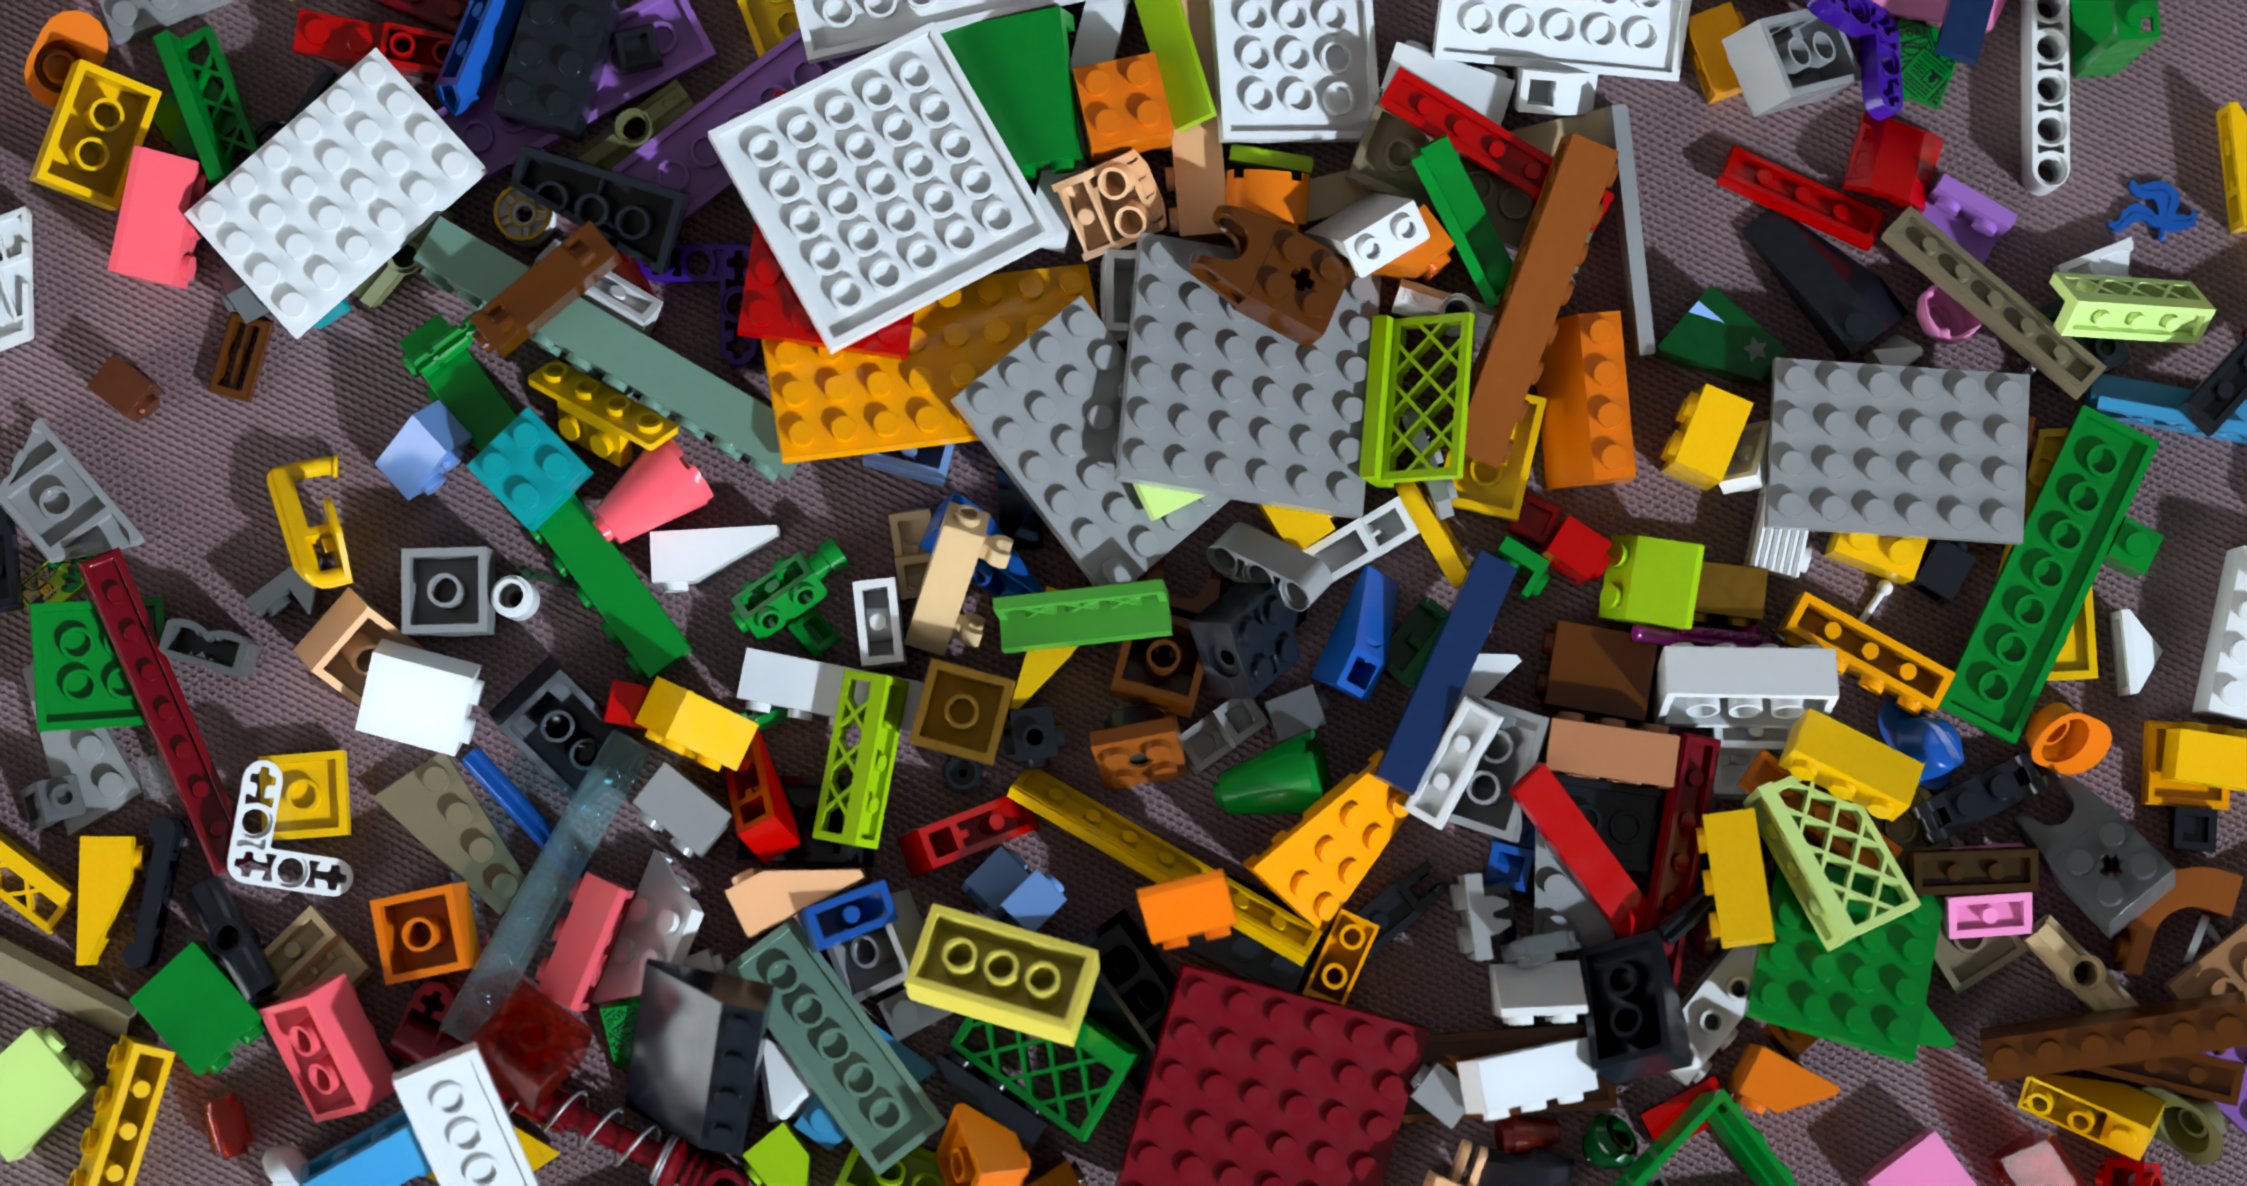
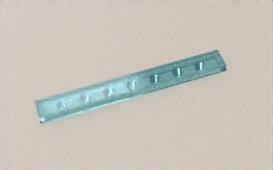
(547, 885)

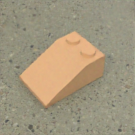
(773, 897)

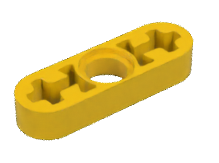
(1434, 531)

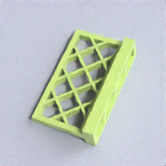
(1807, 875)

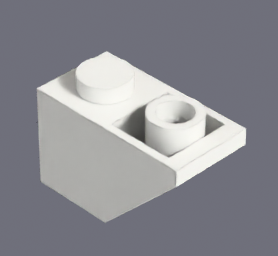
(1553, 91)

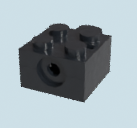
(1246, 639)

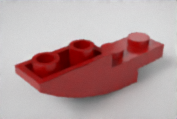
(349, 40)

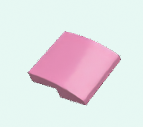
(1987, 913)

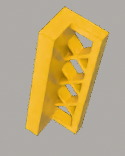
(41, 878)

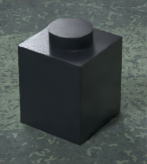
(1942, 570)

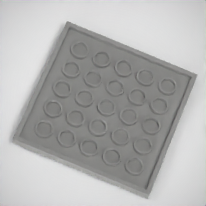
(1231, 403)

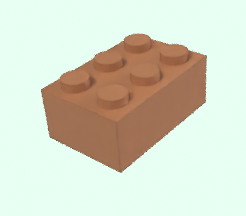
(1611, 751)

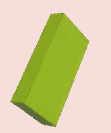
(1248, 157)

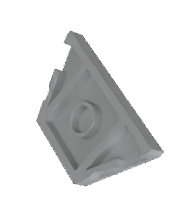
(61, 502)

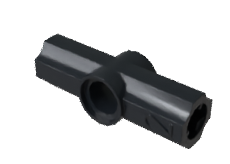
(245, 961)

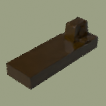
(1973, 870)

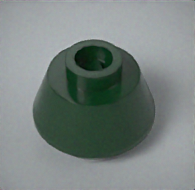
(1609, 1143)

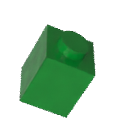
(2132, 548)

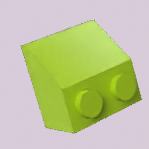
(1651, 582)

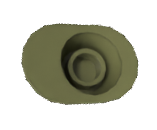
(2190, 1125)

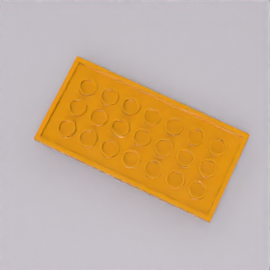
(882, 404)

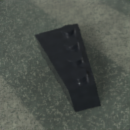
(627, 210)

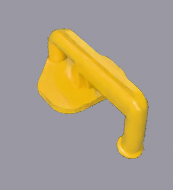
(297, 534)

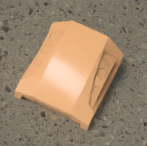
(1112, 203)

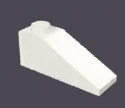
(698, 554)

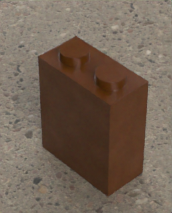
(1595, 672)

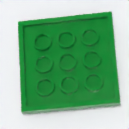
(1857, 994)

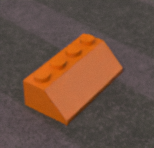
(1587, 404)

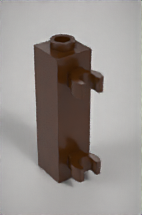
(544, 290)

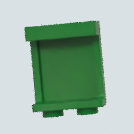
(199, 1010)

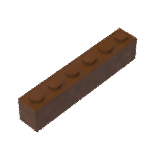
(2115, 1036)

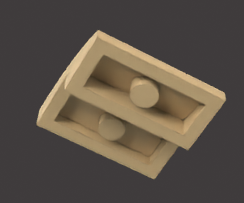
(314, 951)

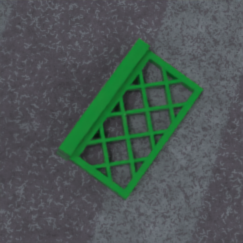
(1092, 1038)

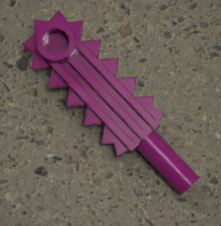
(1699, 636)

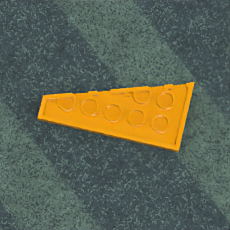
(1333, 845)

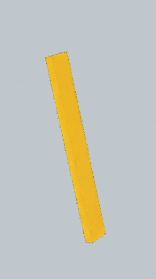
(1158, 859)

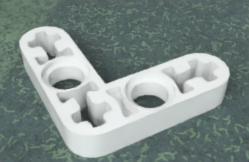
(260, 843)

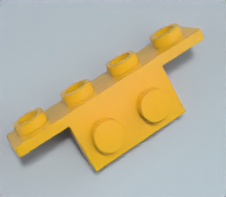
(599, 415)

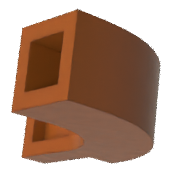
(2197, 888)

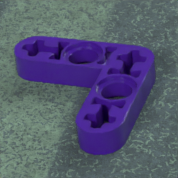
(1879, 50)
(718, 273)

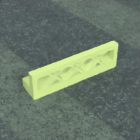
(2131, 308)

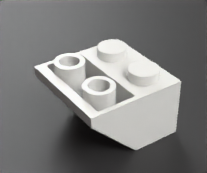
(1538, 990)

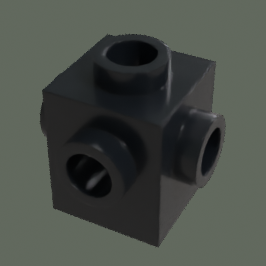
(1039, 721)

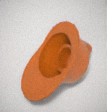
(61, 42)
(2066, 739)

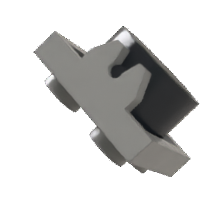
(1485, 915)

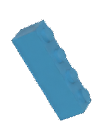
(375, 1157)

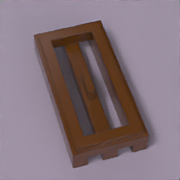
(256, 362)

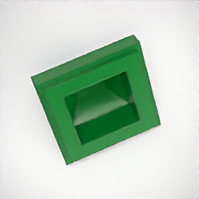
(813, 633)

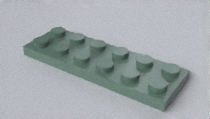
(839, 1049)

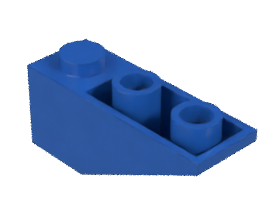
(999, 582)
(1360, 638)

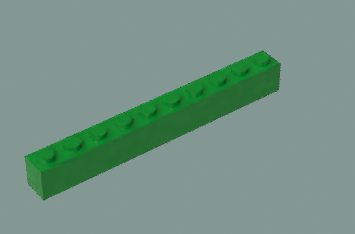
(579, 549)

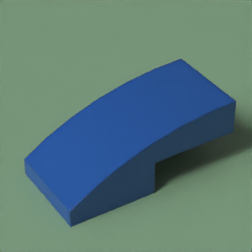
(1511, 859)

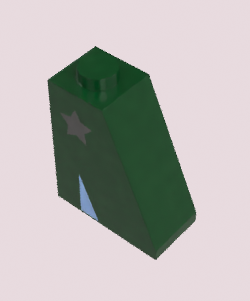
(1721, 342)

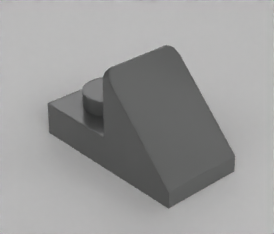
(276, 594)

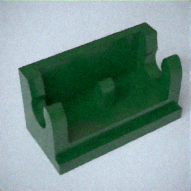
(1413, 642)

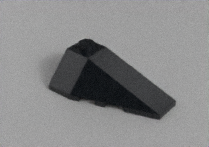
(1830, 288)

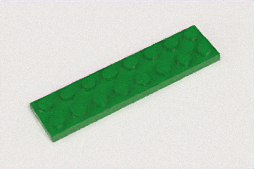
(2048, 574)

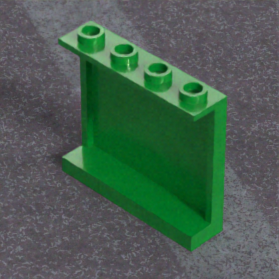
(1025, 85)

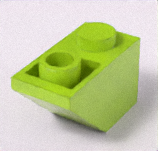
(780, 1159)

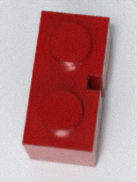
(1576, 552)

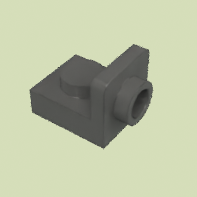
(52, 801)

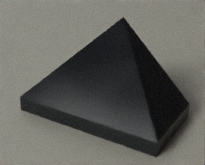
(1017, 516)

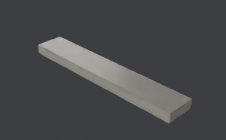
(1630, 234)

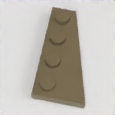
(451, 823)

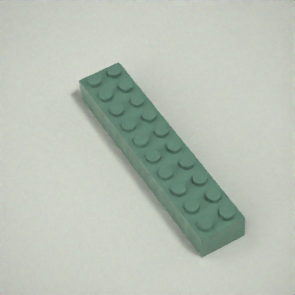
(616, 350)

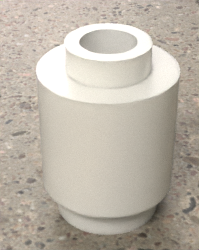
(505, 590)

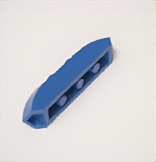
(476, 53)

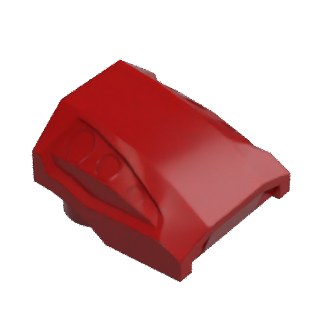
(1892, 162)

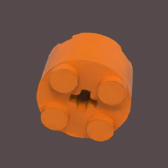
(1270, 195)

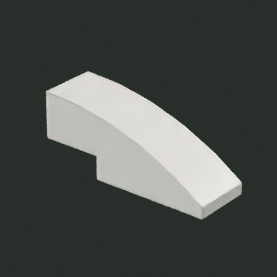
(1365, 539)

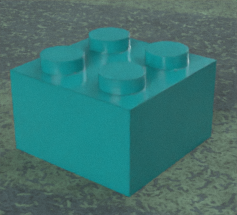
(530, 469)

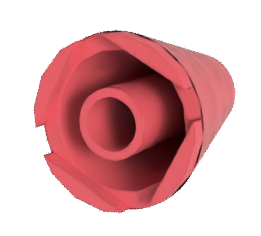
(651, 494)

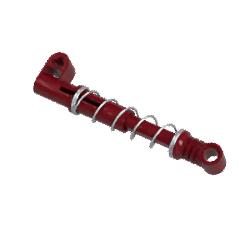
(666, 1160)

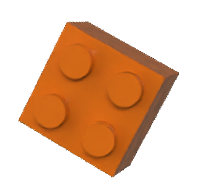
(1122, 107)
(426, 932)

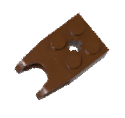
(1267, 269)
(1176, 686)

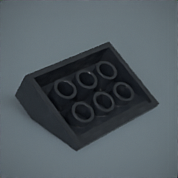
(699, 1054)

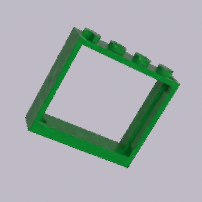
(2108, 34)
(1731, 1126)

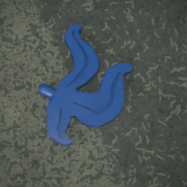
(2166, 204)

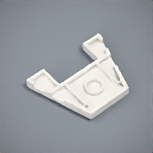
(16, 278)

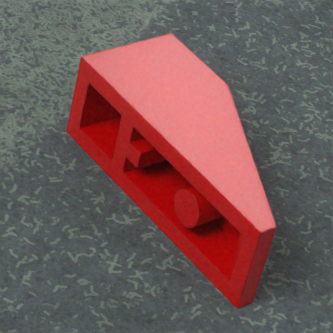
(760, 804)
(965, 834)

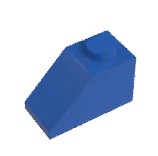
(847, 916)

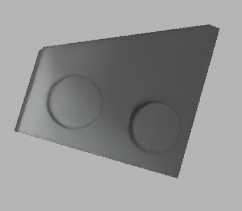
(1540, 948)

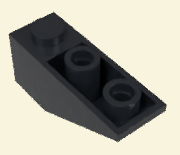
(991, 1100)

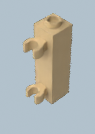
(947, 578)

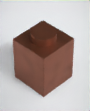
(126, 389)

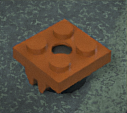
(1138, 747)

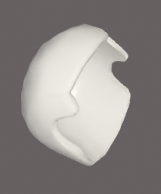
(284, 1165)

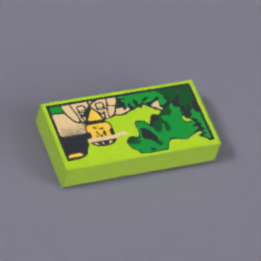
(54, 582)

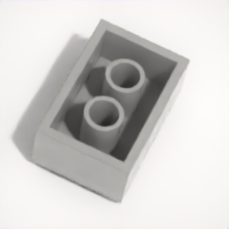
(1790, 61)

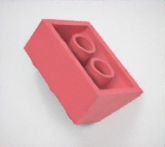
(152, 232)
(584, 941)
(330, 1048)

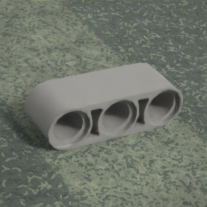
(1257, 557)

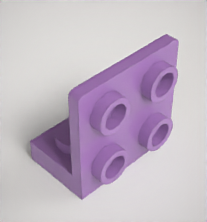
(1966, 216)

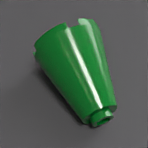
(1276, 780)

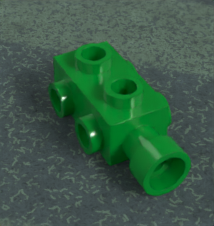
(787, 595)

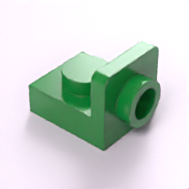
(1527, 562)

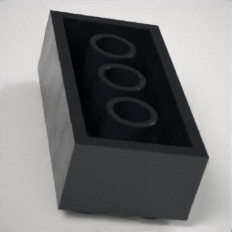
(557, 64)

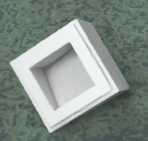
(1894, 351)

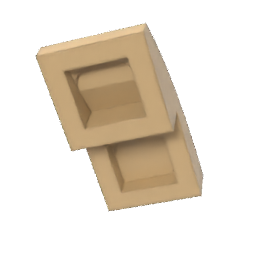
(910, 559)

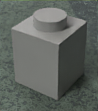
(1438, 1093)

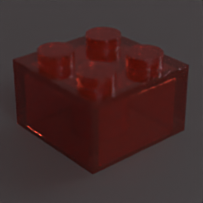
(531, 1046)

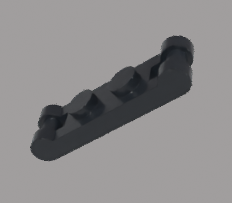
(1978, 798)
(160, 876)

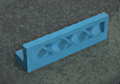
(2156, 407)

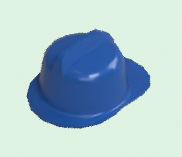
(1923, 739)

